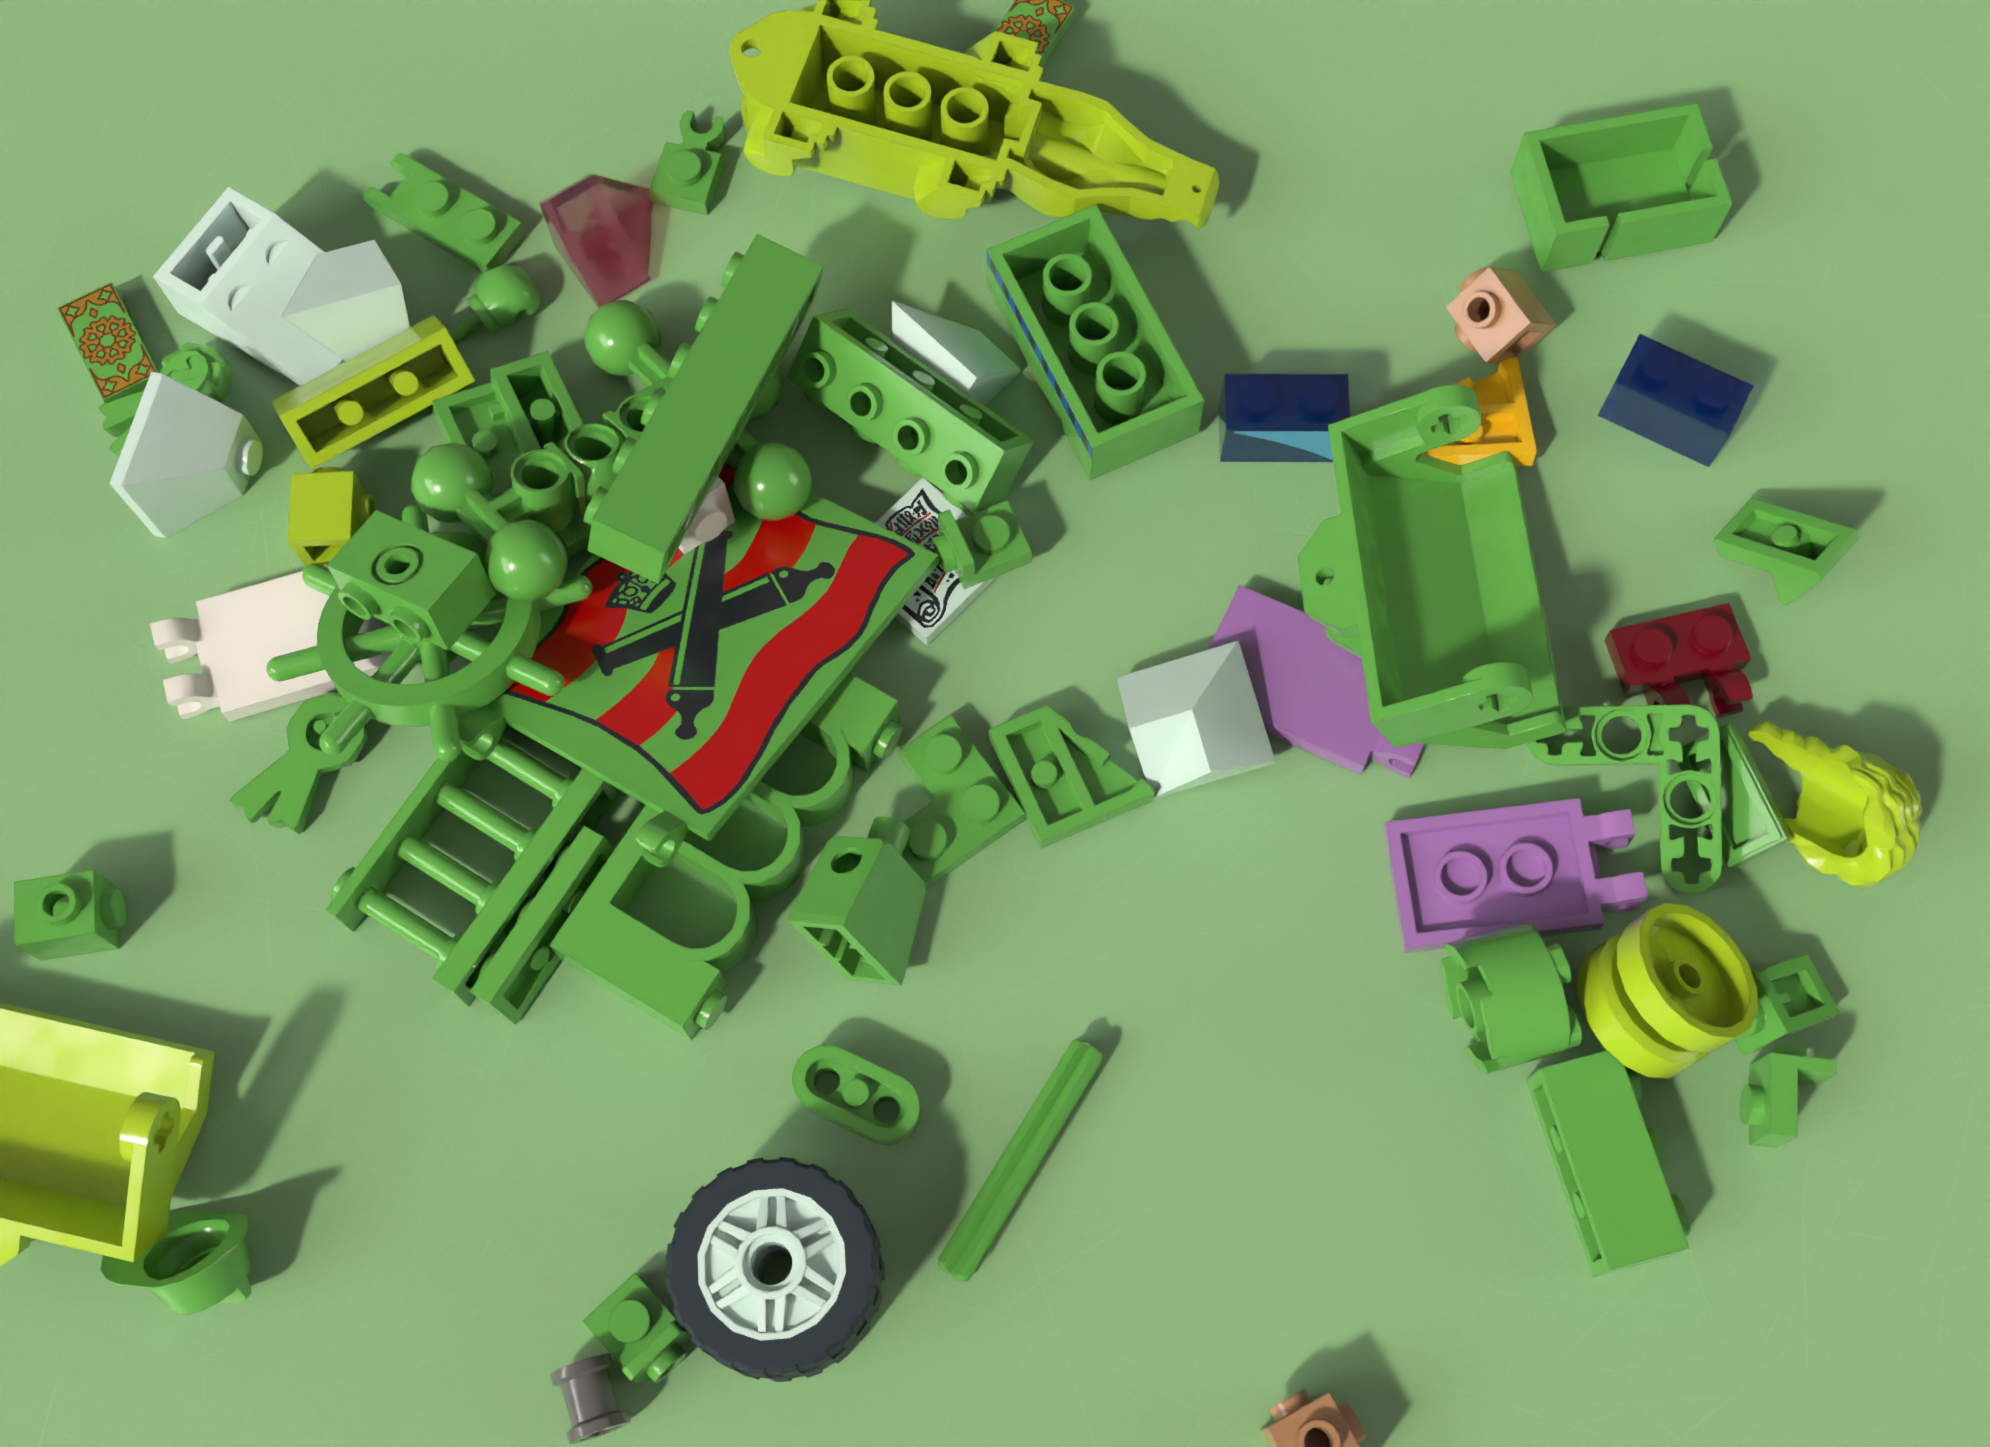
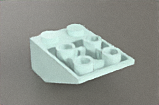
(237, 280)

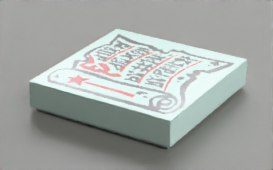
(941, 594)

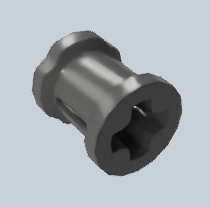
(590, 1398)

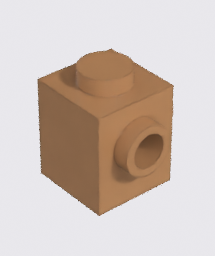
(1498, 315)
(1313, 1423)

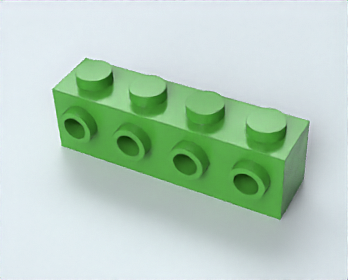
(909, 410)

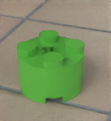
(1510, 996)

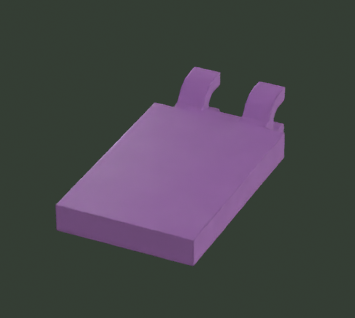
(1308, 685)
(1507, 868)

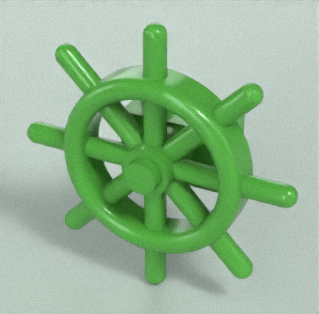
(432, 597)

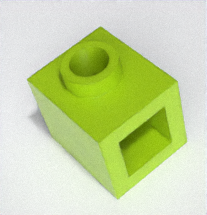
(326, 512)

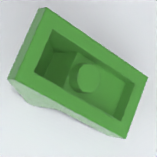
(1786, 543)

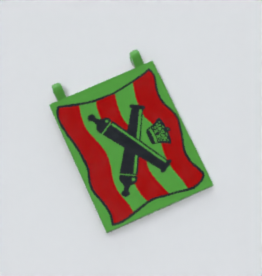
(716, 668)

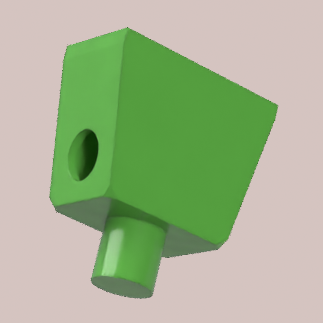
(863, 904)

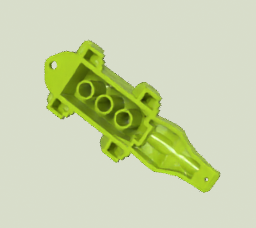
(947, 122)

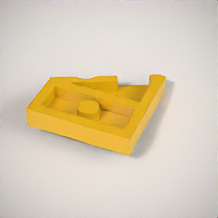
(1503, 420)

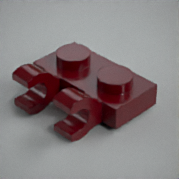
(1680, 649)

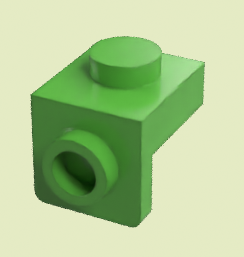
(1771, 1096)

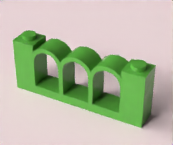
(686, 984)

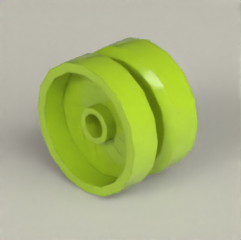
(1667, 991)

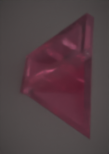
(602, 234)

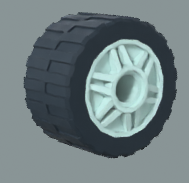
(735, 1232)

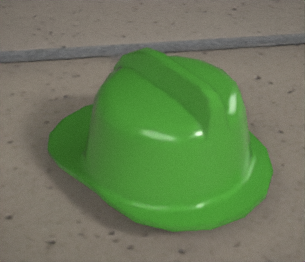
(193, 1265)

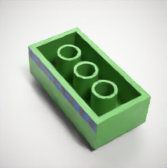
(1093, 342)

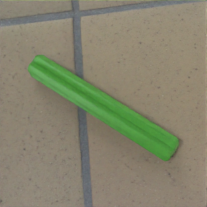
(1020, 1160)

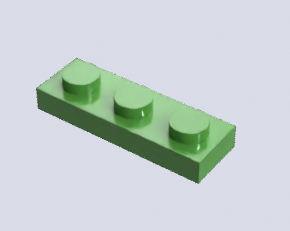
(525, 959)

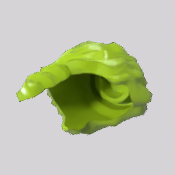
(1853, 808)

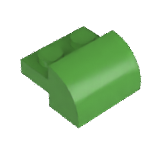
(510, 415)

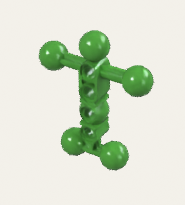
(555, 482)

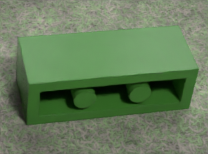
(1608, 1162)

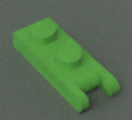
(448, 215)

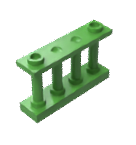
(359, 890)

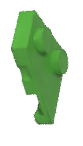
(1061, 777)

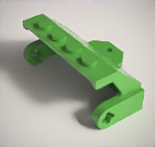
(1433, 580)

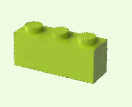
(373, 391)

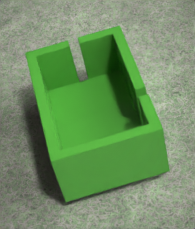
(1619, 187)

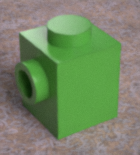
(68, 915)

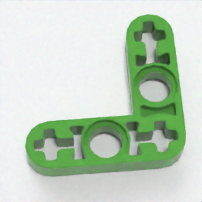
(1656, 749)

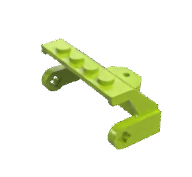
(93, 1132)

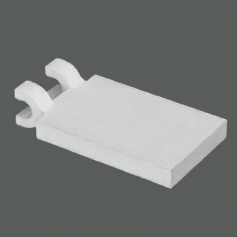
(236, 641)

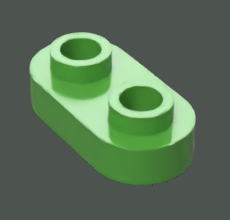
(858, 1094)

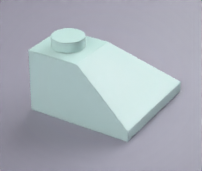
(183, 457)

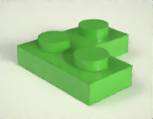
(967, 803)

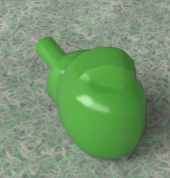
(499, 299)

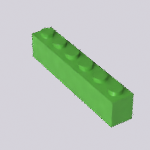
(703, 409)

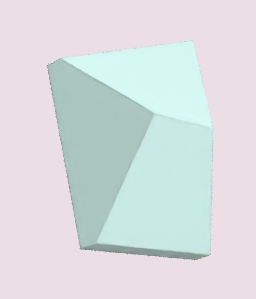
(1195, 720)

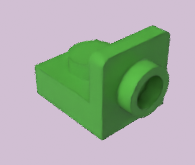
(981, 544)
(1788, 1002)
(639, 1331)

